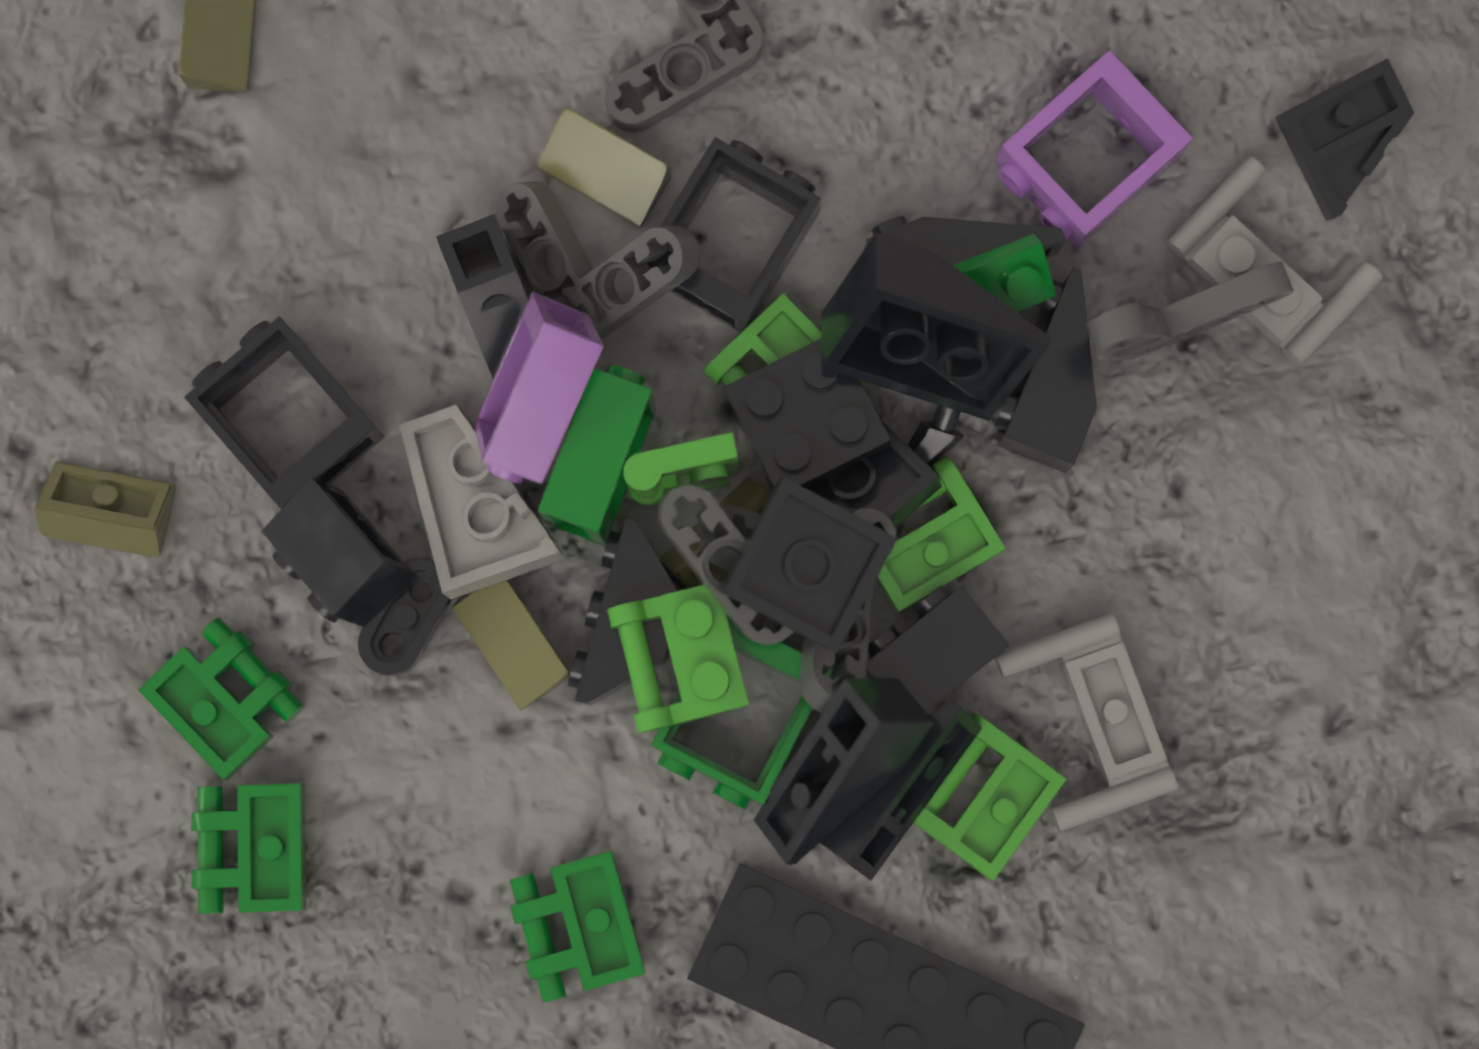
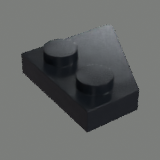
(1344, 133)

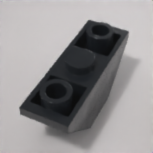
(633, 577)

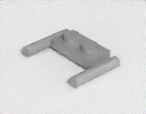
(1226, 248)
(1111, 713)

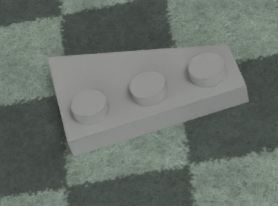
(473, 519)

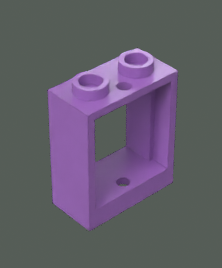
(1137, 113)
(536, 389)

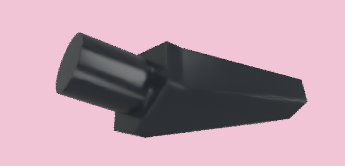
(936, 436)

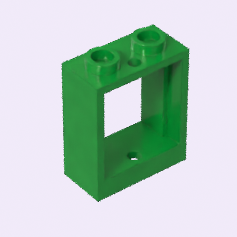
(602, 436)
(731, 785)

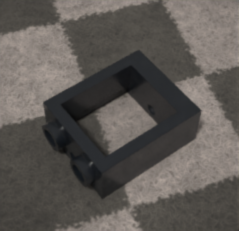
(786, 191)
(259, 350)

